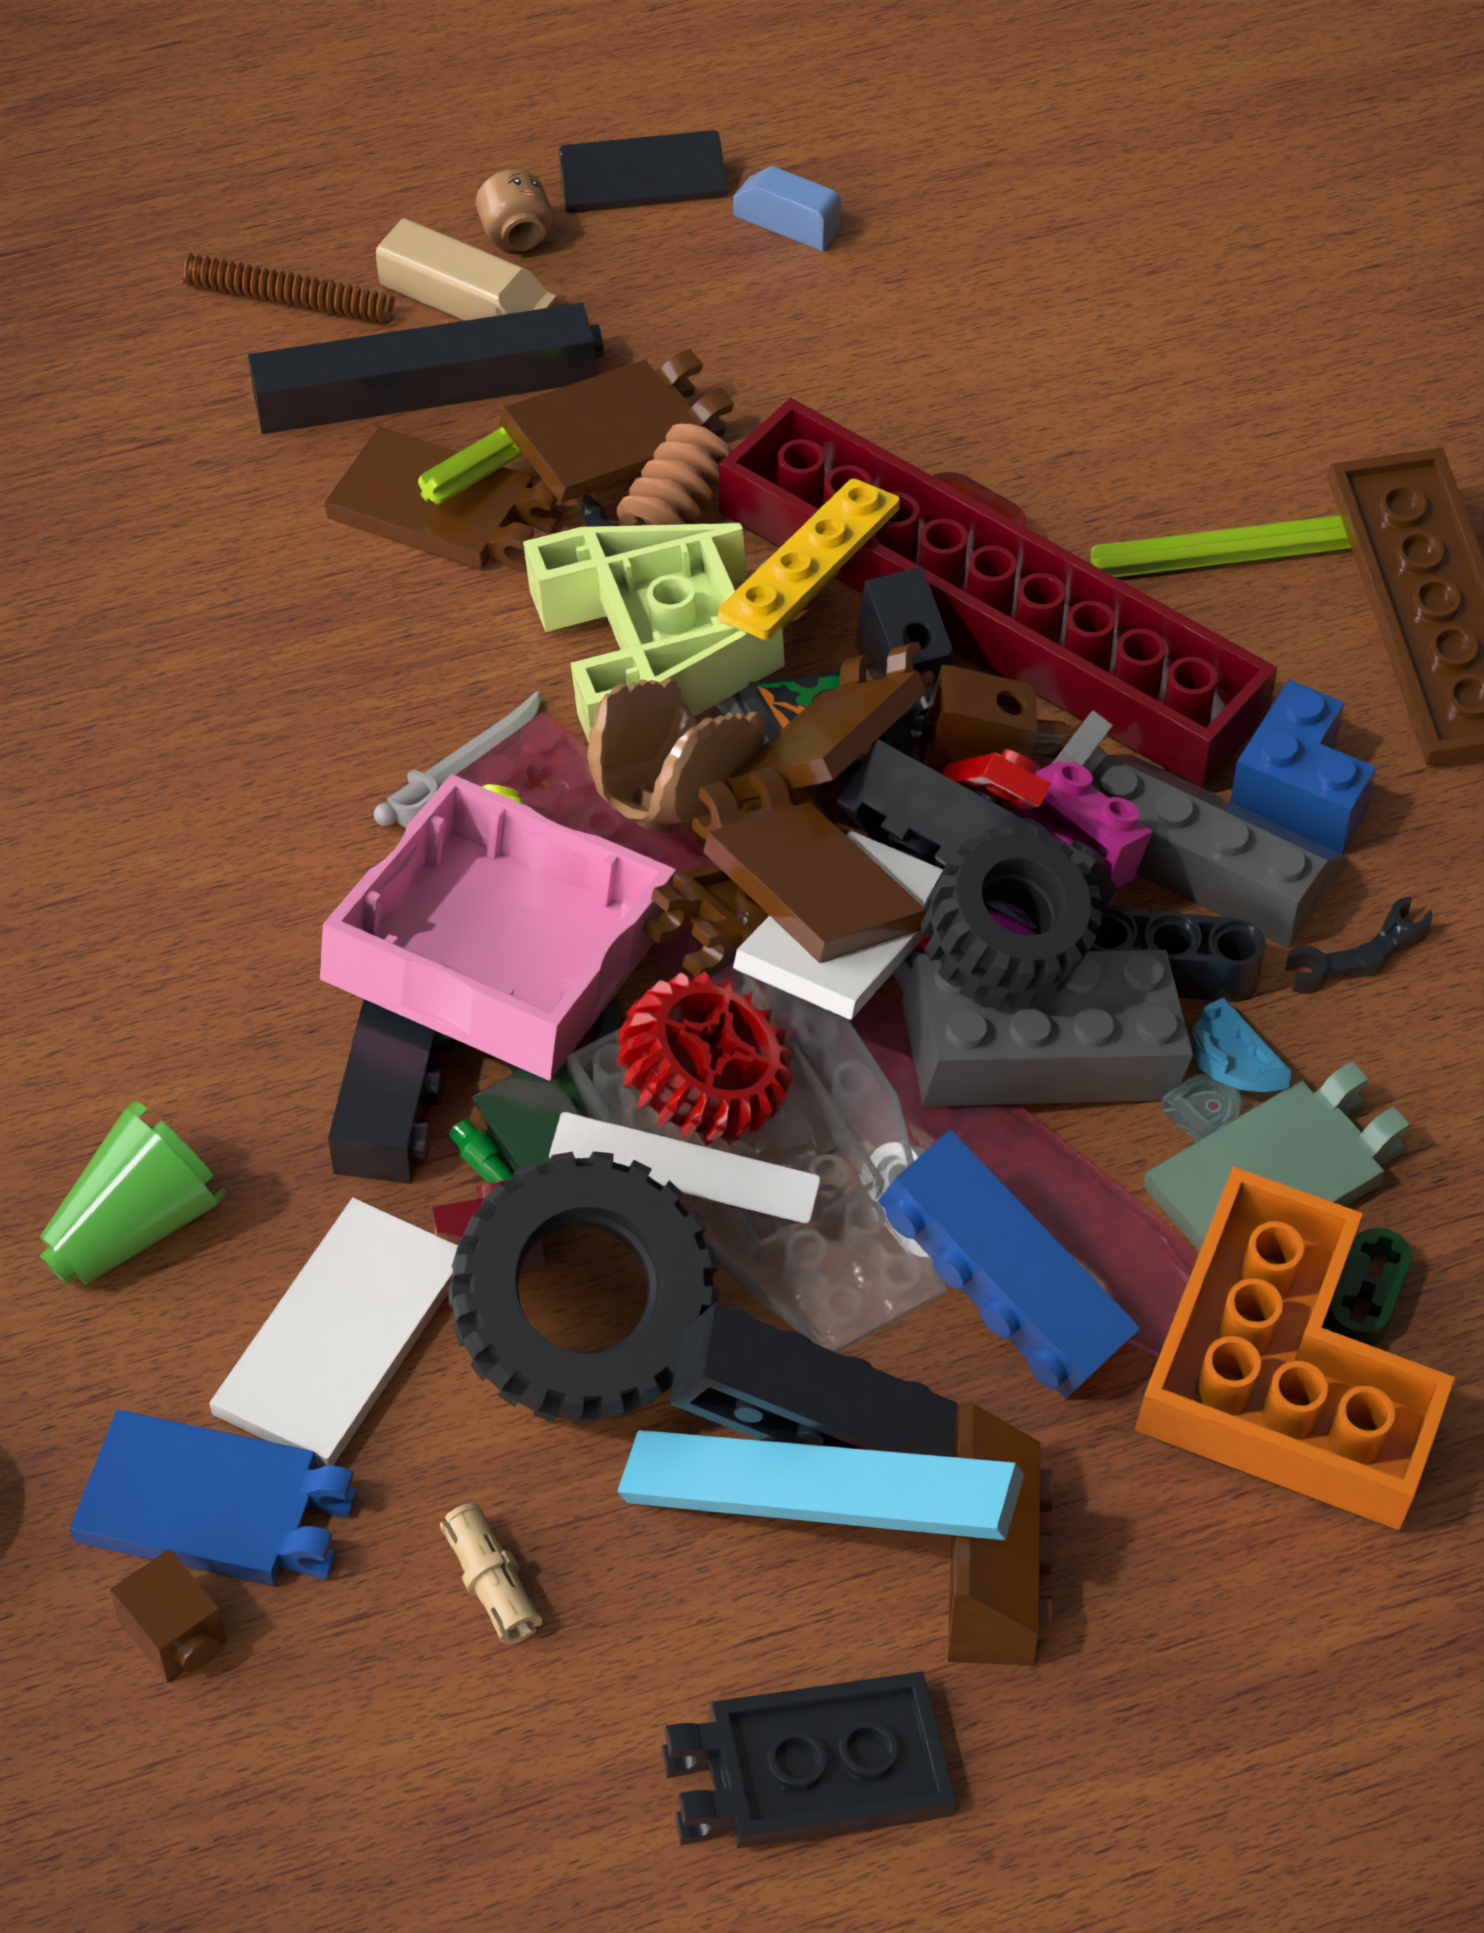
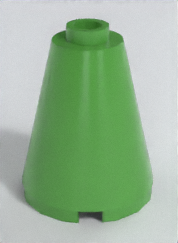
(127, 1199)

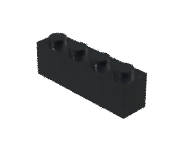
(387, 1096)
(800, 1393)

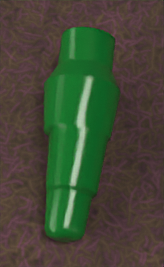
(480, 1152)

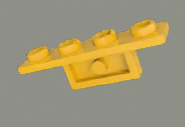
(808, 560)

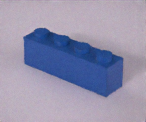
(1006, 1264)

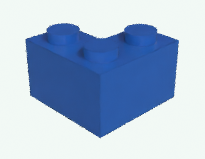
(1297, 774)

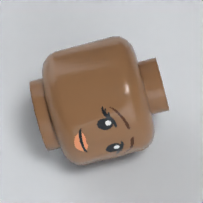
(514, 210)

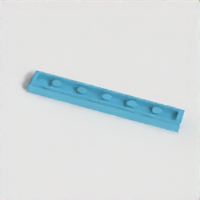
(823, 1484)

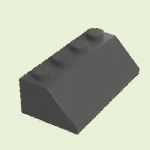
(1222, 851)

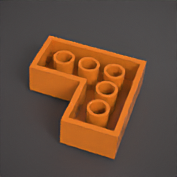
(1268, 1387)

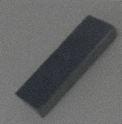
(642, 170)

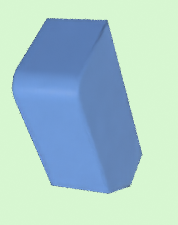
(790, 207)

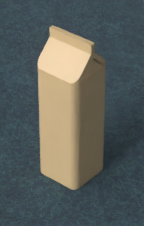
(455, 275)

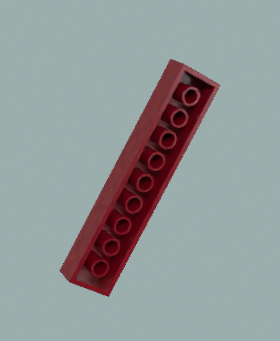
(1014, 596)

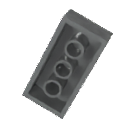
(1098, 1039)

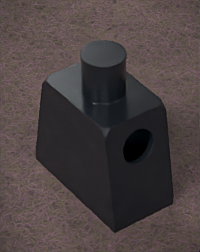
(901, 612)

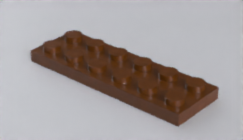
(1423, 589)

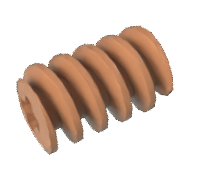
(675, 478)

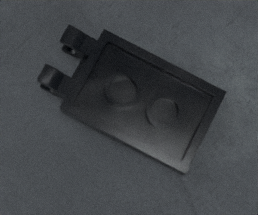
(812, 1762)

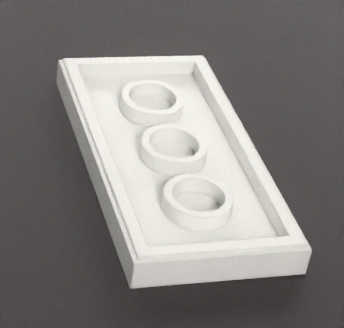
(849, 980)
(338, 1333)

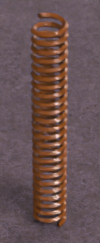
(254, 278)

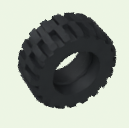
(600, 1196)

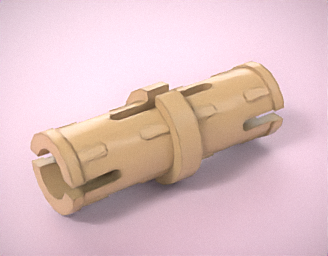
(490, 1573)

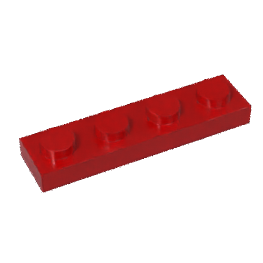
(1003, 779)

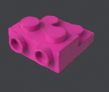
(1084, 814)

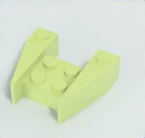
(662, 604)

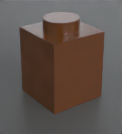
(169, 1616)

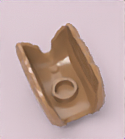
(655, 756)

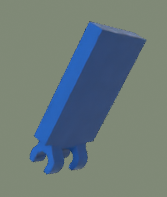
(210, 1499)

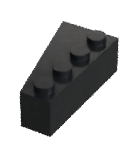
(932, 815)

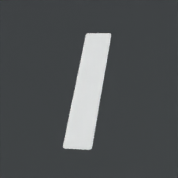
(694, 1167)

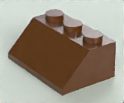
(996, 1581)

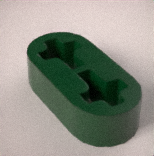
(1356, 1284)

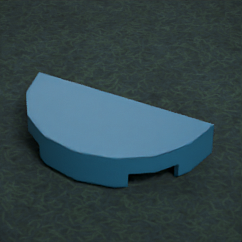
(1234, 1052)

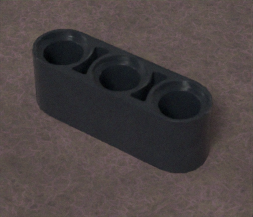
(1205, 953)

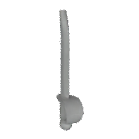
(409, 800)

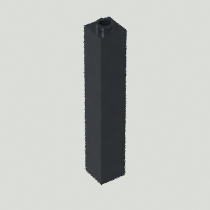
(423, 367)

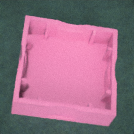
(495, 926)

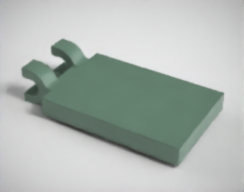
(1288, 1139)

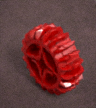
(705, 1058)

